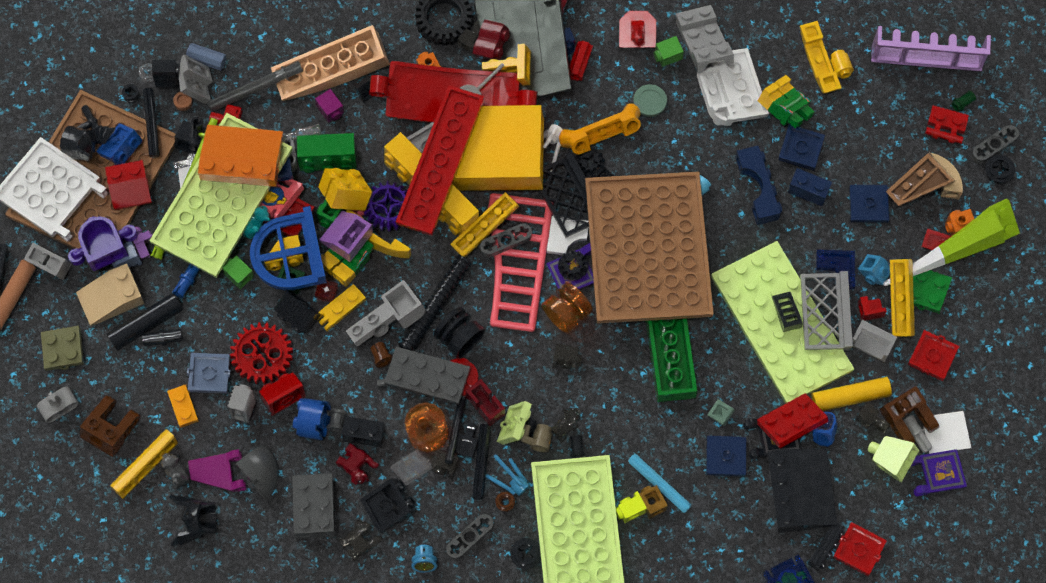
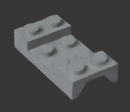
(703, 37)

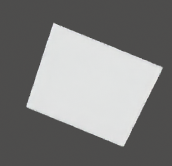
(951, 433)

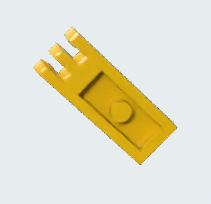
(341, 307)

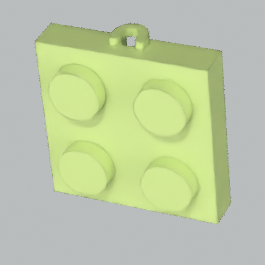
(515, 422)

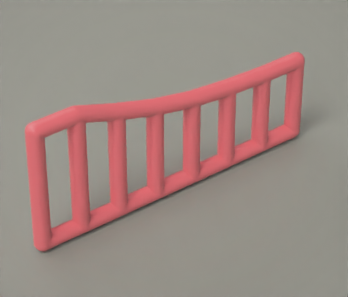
(537, 274)

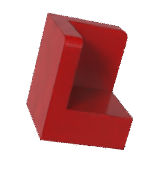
(870, 308)

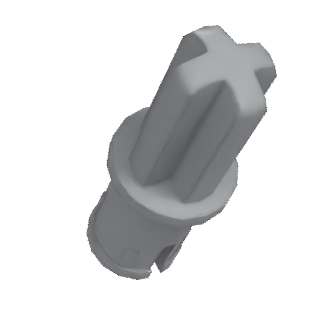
(918, 434)

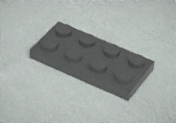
(427, 375)

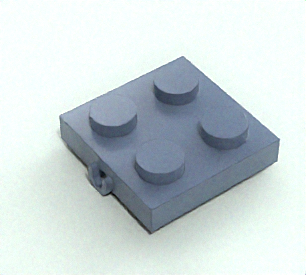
(209, 373)

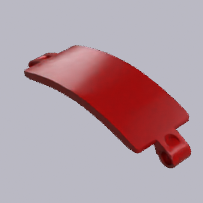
(418, 90)

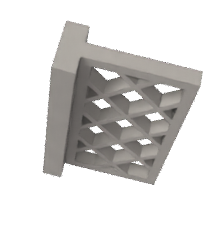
(843, 311)

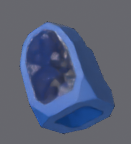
(826, 433)

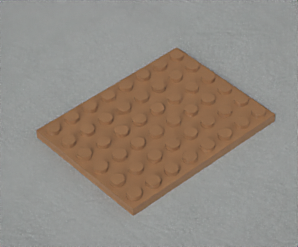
(94, 205)
(648, 247)

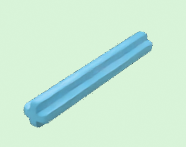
(655, 479)

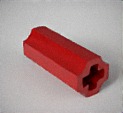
(580, 60)

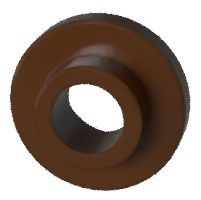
(505, 495)

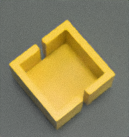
(345, 189)

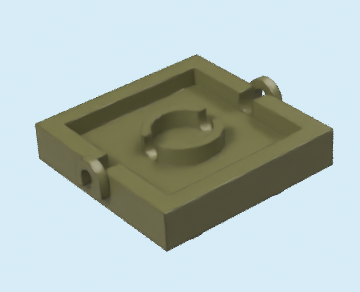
(62, 348)

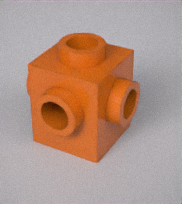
(958, 220)

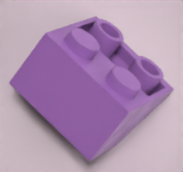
(347, 235)

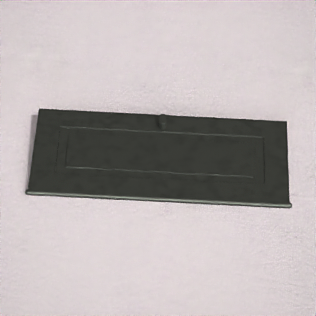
(542, 30)

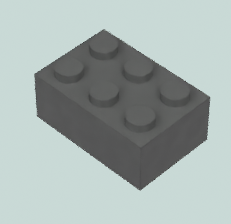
(313, 506)

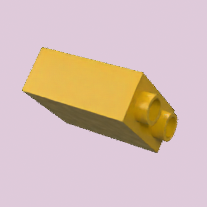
(504, 150)

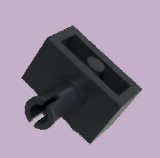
(188, 136)

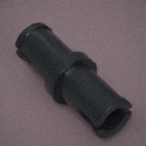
(162, 337)

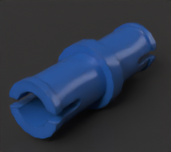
(186, 280)

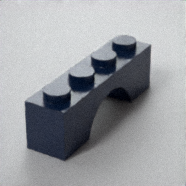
(751, 163)

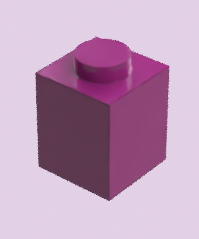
(329, 106)

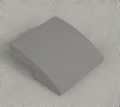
(194, 79)

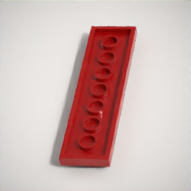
(440, 160)

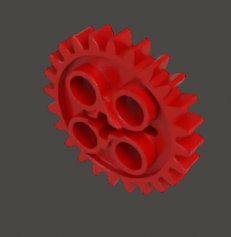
(247, 362)

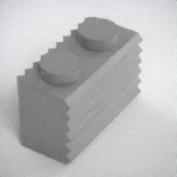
(241, 403)

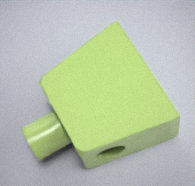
(894, 456)

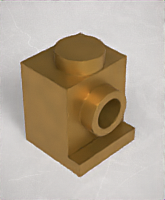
(660, 504)

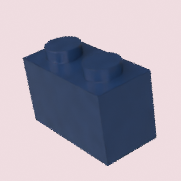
(809, 187)

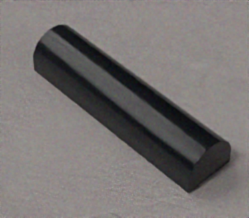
(144, 321)

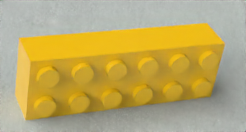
(404, 158)

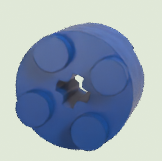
(312, 418)

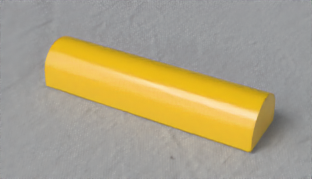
(484, 225)
(852, 394)
(144, 463)

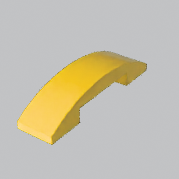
(818, 57)
(394, 249)

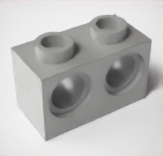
(47, 261)

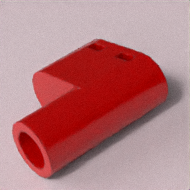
(230, 109)

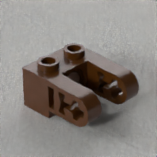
(904, 404)
(103, 434)

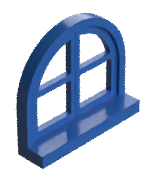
(311, 247)

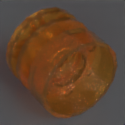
(567, 307)
(419, 420)

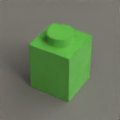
(668, 51)
(237, 272)

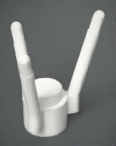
(552, 137)

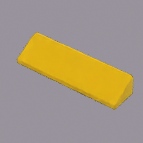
(902, 297)

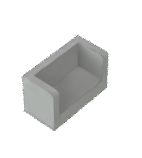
(873, 341)

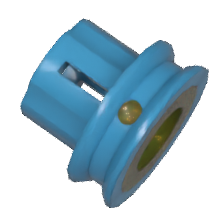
(423, 560)

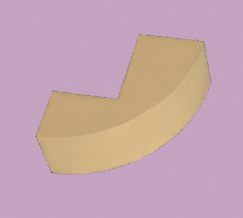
(954, 189)

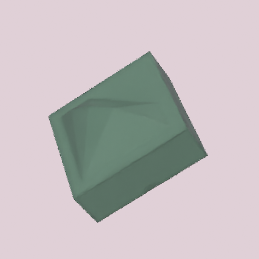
(721, 412)

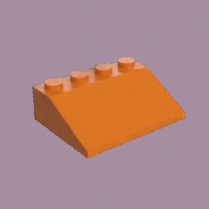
(240, 155)

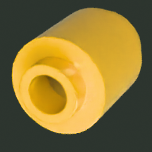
(841, 64)

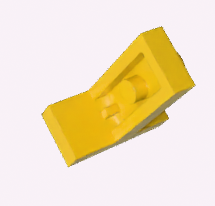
(517, 65)

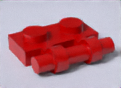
(948, 120)

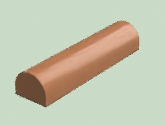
(15, 289)

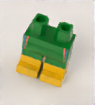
(786, 102)
(341, 268)

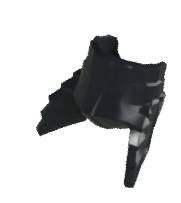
(81, 143)
(198, 519)

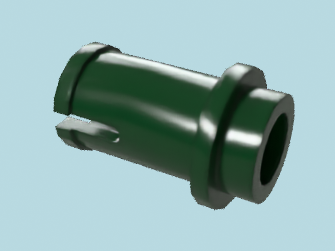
(959, 103)

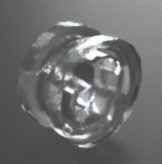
(144, 67)

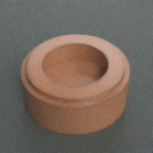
(182, 101)

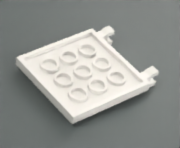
(48, 188)

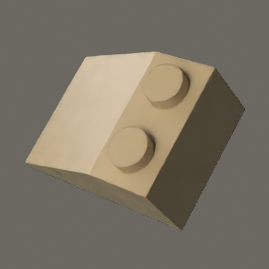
(110, 295)

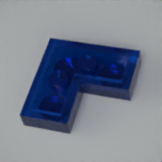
(837, 261)

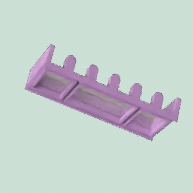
(930, 54)

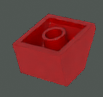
(128, 185)
(282, 393)

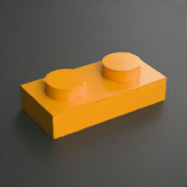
(182, 406)

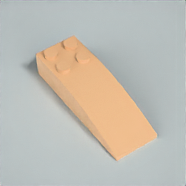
(334, 64)

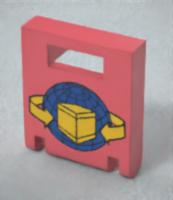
(281, 198)

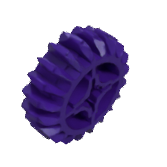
(381, 205)

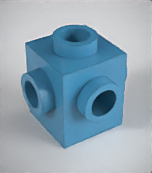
(875, 269)

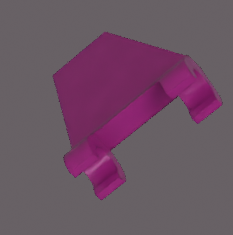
(217, 471)

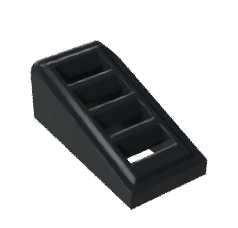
(791, 325)

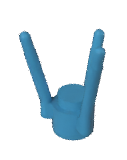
(518, 483)

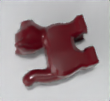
(352, 465)

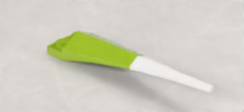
(983, 232)

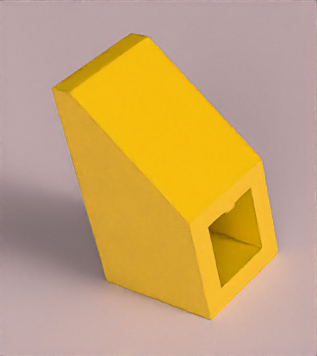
(289, 242)

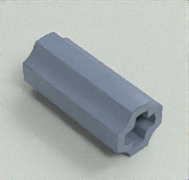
(206, 56)

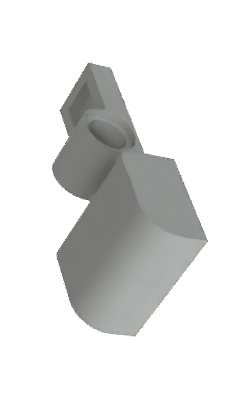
(399, 305)

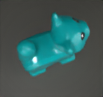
(260, 214)

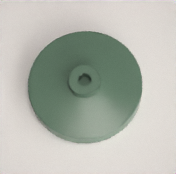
(650, 100)

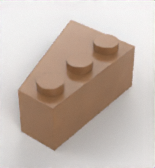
(920, 180)

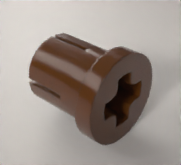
(381, 355)

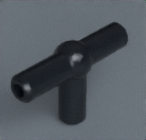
(91, 121)

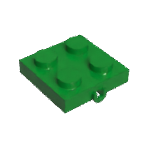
(930, 290)

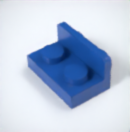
(120, 145)

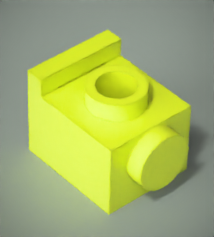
(631, 508)

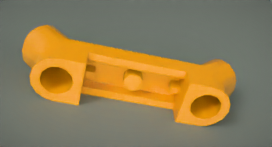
(581, 139)

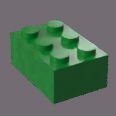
(326, 151)

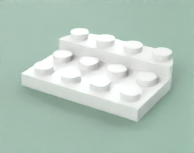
(732, 90)

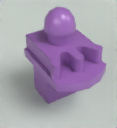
(140, 242)

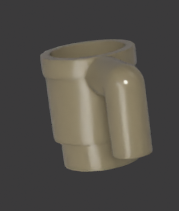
(541, 437)

